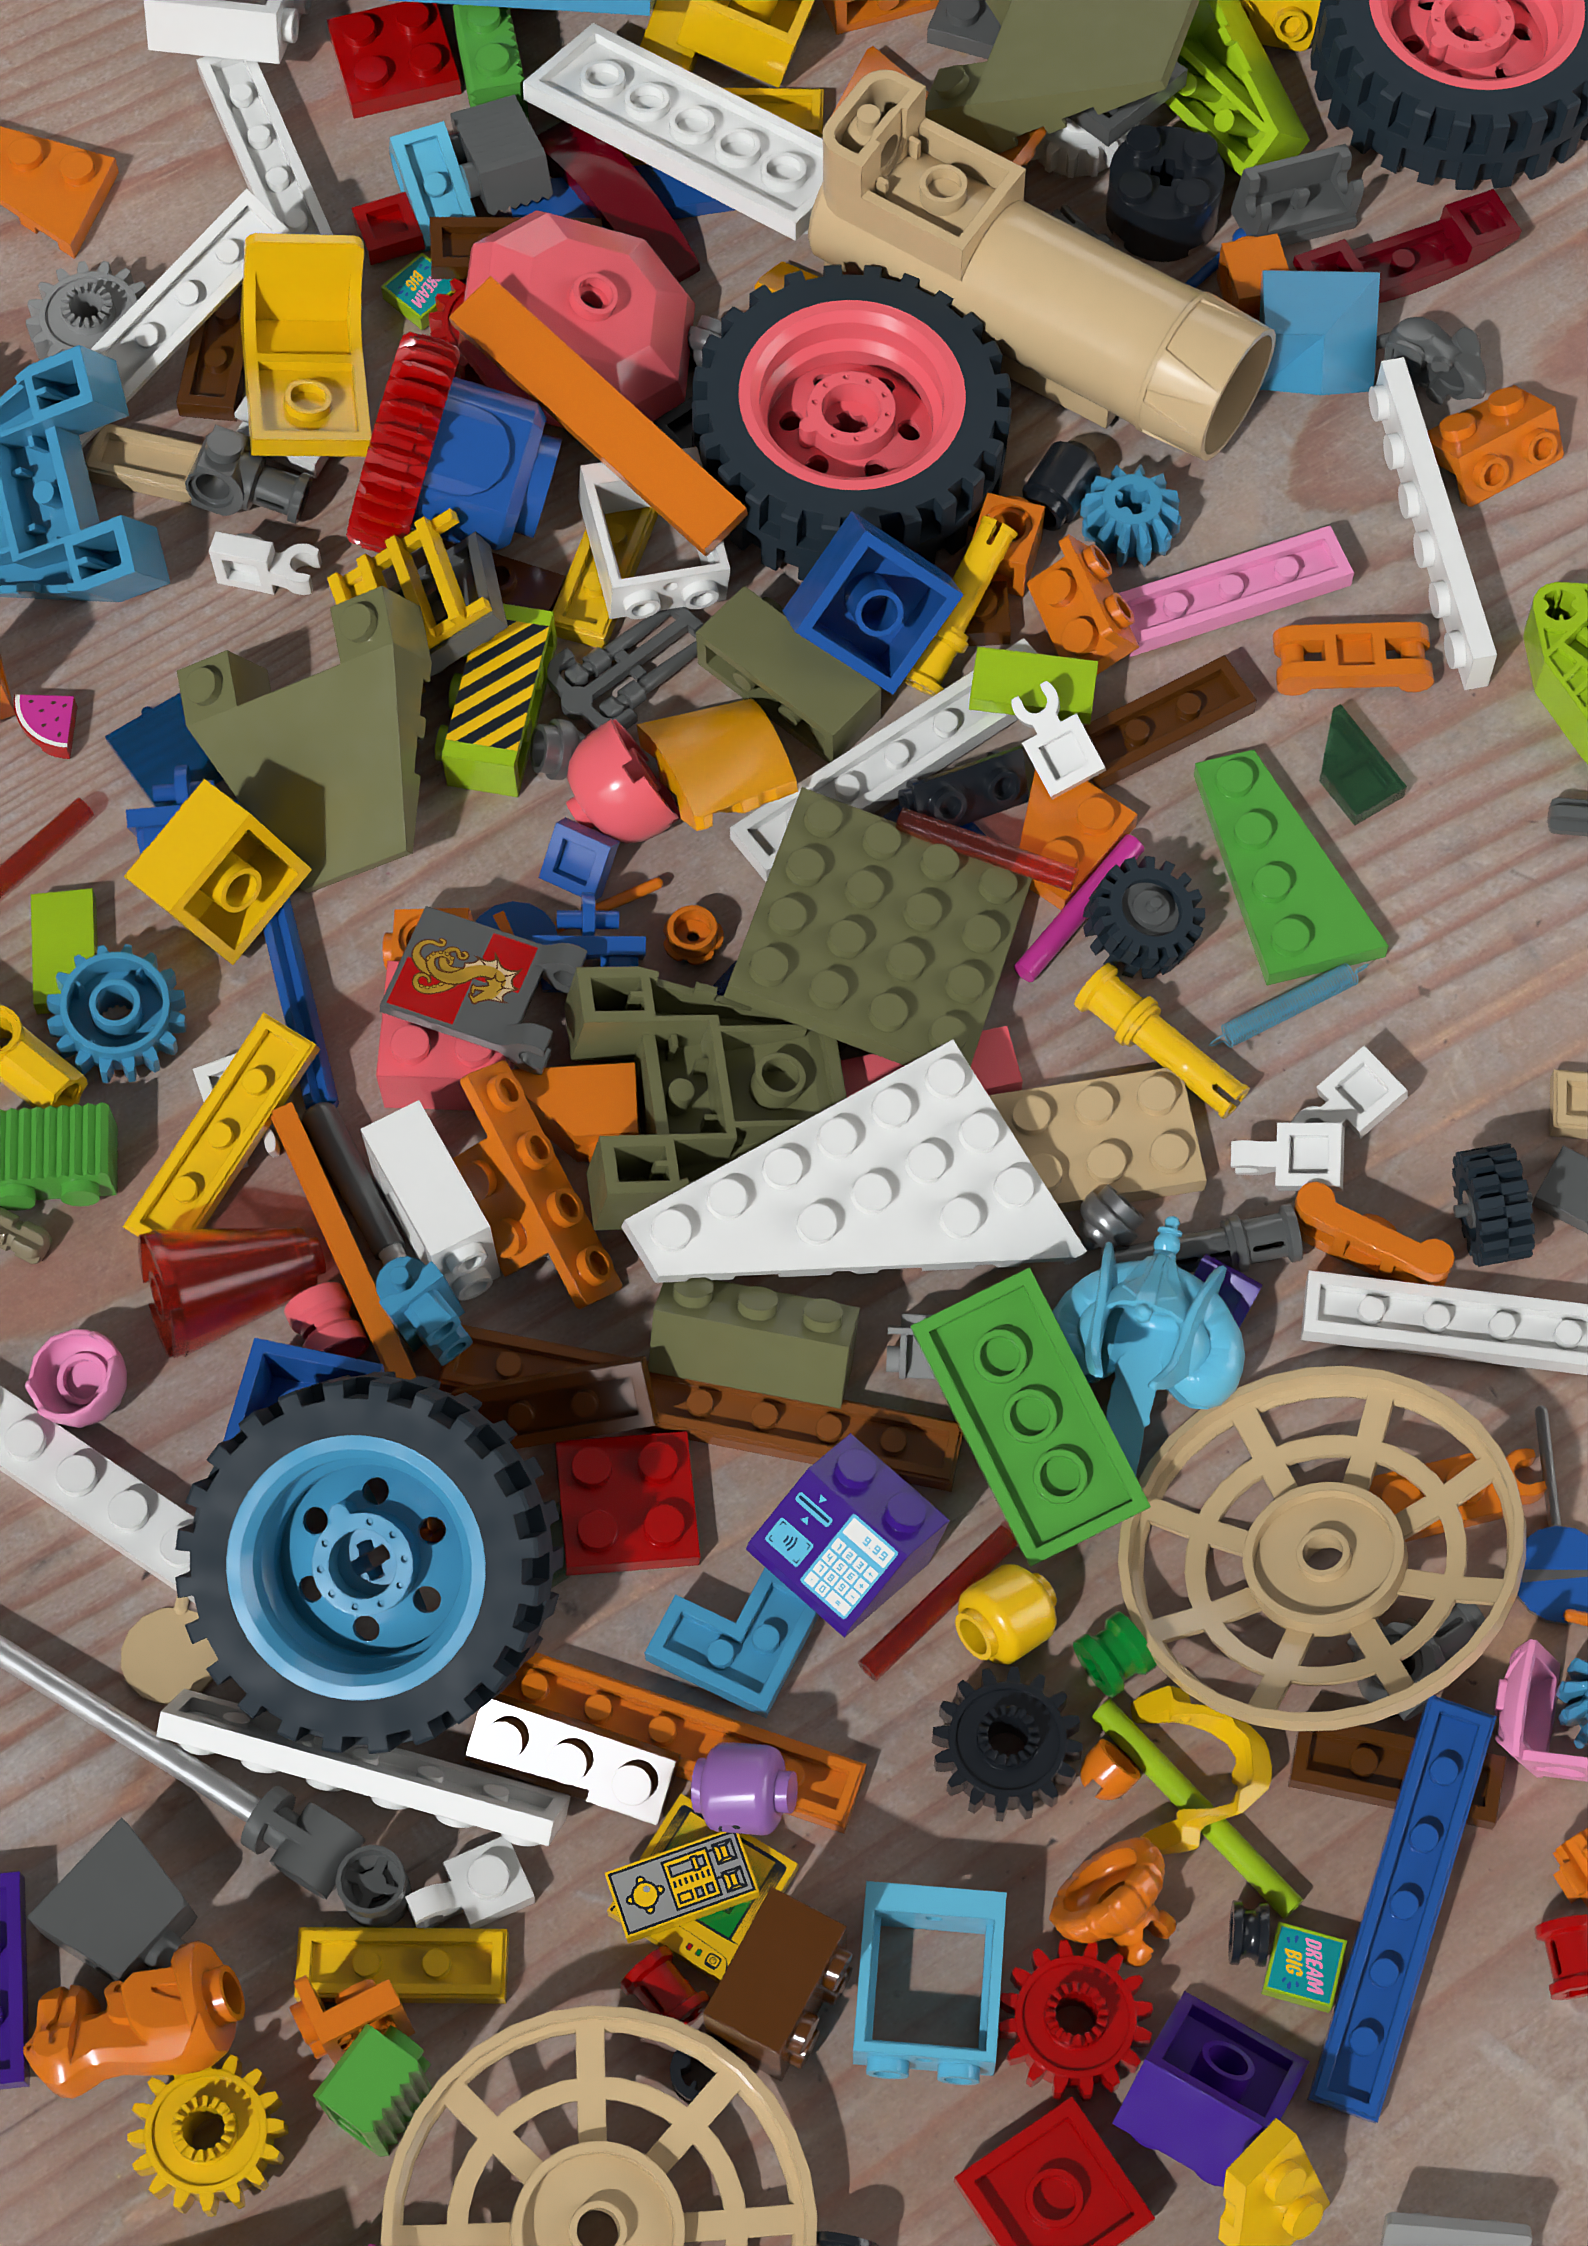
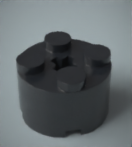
(1165, 191)

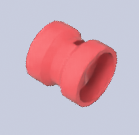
(325, 1321)

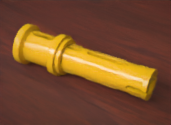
(973, 580)
(1139, 1023)

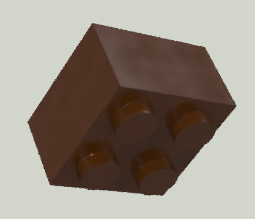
(778, 1984)

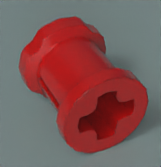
(1567, 1955)
(664, 1988)

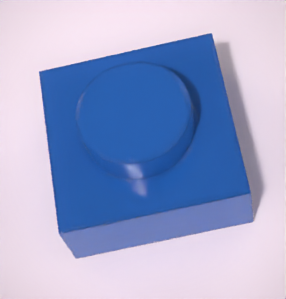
(578, 858)

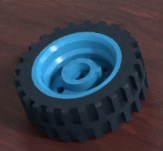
(305, 1654)

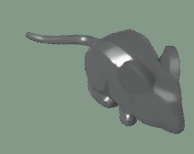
(1436, 359)

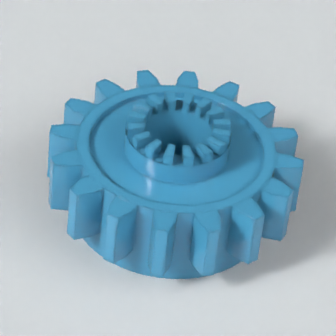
(123, 1043)

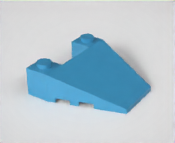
(47, 503)

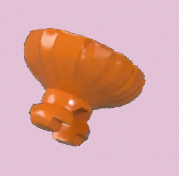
(1115, 1900)

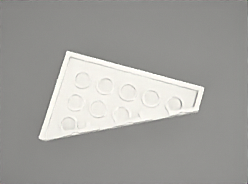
(877, 1182)

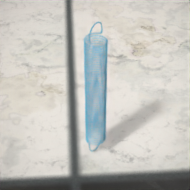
(1290, 1009)

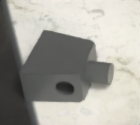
(116, 1908)

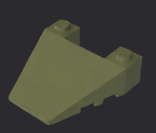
(1057, 63)
(331, 753)
(707, 1081)

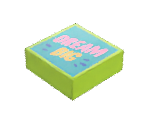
(414, 291)
(1304, 1967)

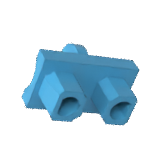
(422, 1307)

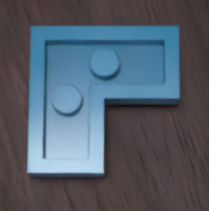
(738, 1659)

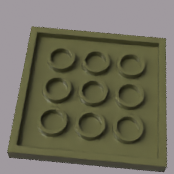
(877, 934)

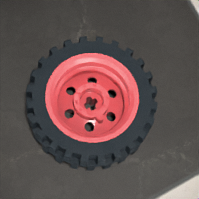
(1456, 83)
(855, 339)

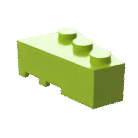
(1235, 90)

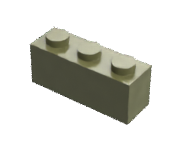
(790, 678)
(754, 1340)

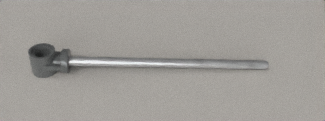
(306, 1844)

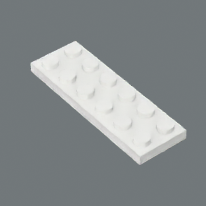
(683, 127)

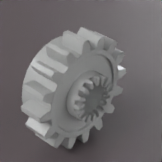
(80, 308)

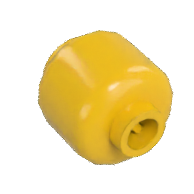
(1006, 1614)

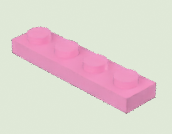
(1237, 588)

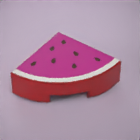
(48, 721)

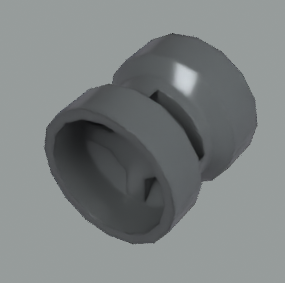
(368, 1875)

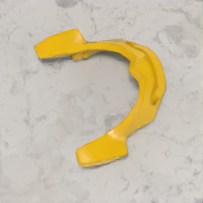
(1250, 1774)

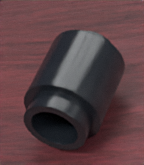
(1062, 482)

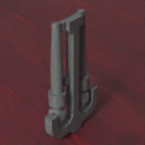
(578, 700)

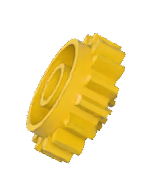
(218, 2171)

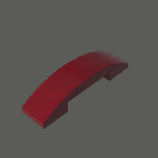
(616, 193)
(1426, 255)

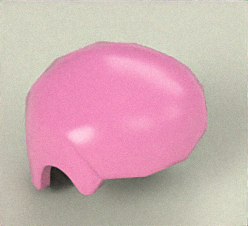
(77, 1378)

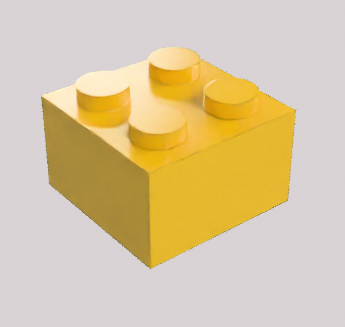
(747, 34)
(218, 871)

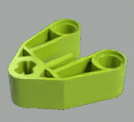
(1558, 657)

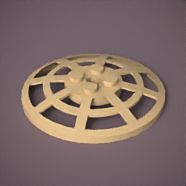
(1320, 1517)
(595, 2171)

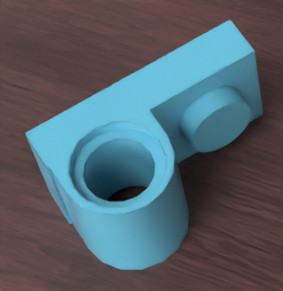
(430, 175)

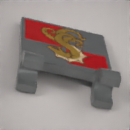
(479, 985)

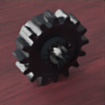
(1000, 1779)

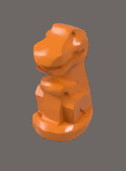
(152, 2025)

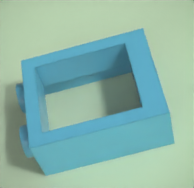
(930, 1910)

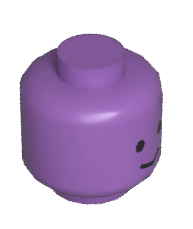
(743, 1788)

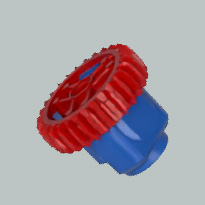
(452, 448)

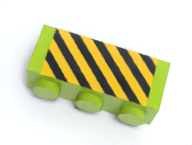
(498, 705)

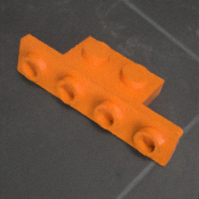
(528, 1192)

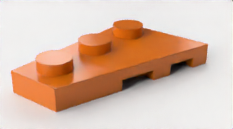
(53, 186)

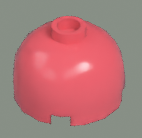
(617, 787)

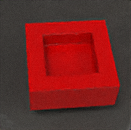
(388, 228)

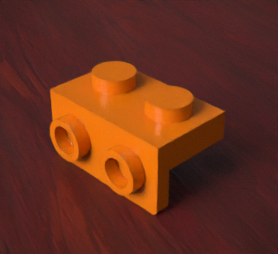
(1497, 443)

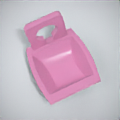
(1527, 1714)

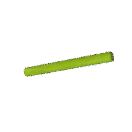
(1187, 1796)

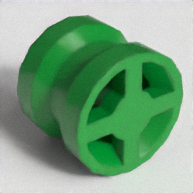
(1114, 1654)

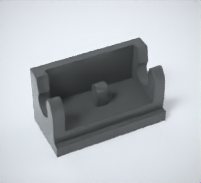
(1299, 196)

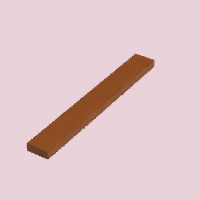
(913, 1445)

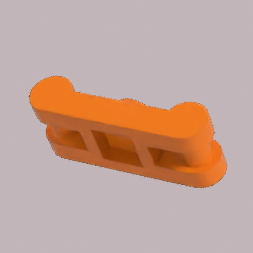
(1353, 656)
(1369, 1240)

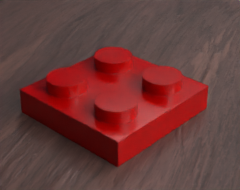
(393, 57)
(627, 1503)
(1054, 2187)

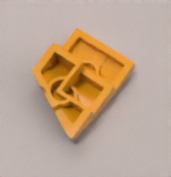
(719, 760)

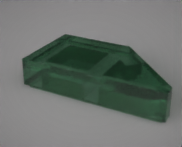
(1356, 771)

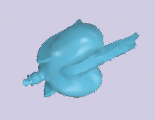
(1155, 1333)

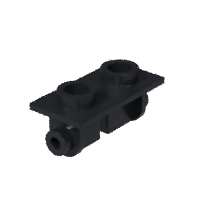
(970, 789)

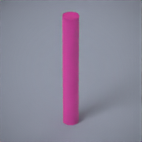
(1071, 916)

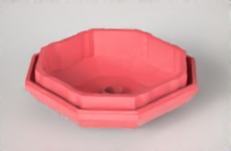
(639, 317)

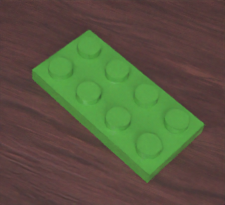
(1030, 1417)

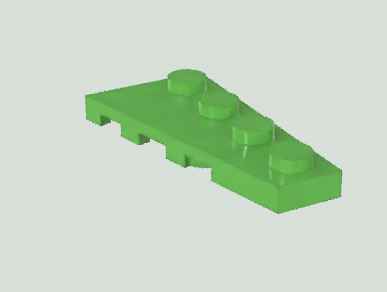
(1283, 881)

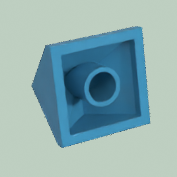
(1321, 329)

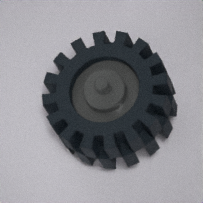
(1144, 917)
(1493, 1204)

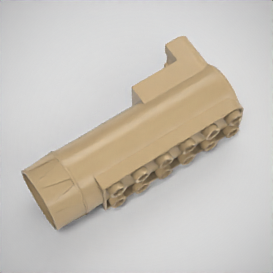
(1057, 301)

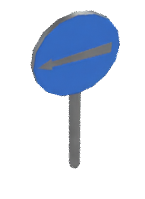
(1557, 1555)

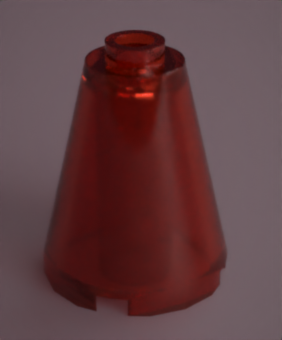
(222, 1279)

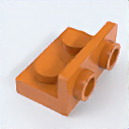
(1082, 608)
(358, 2005)

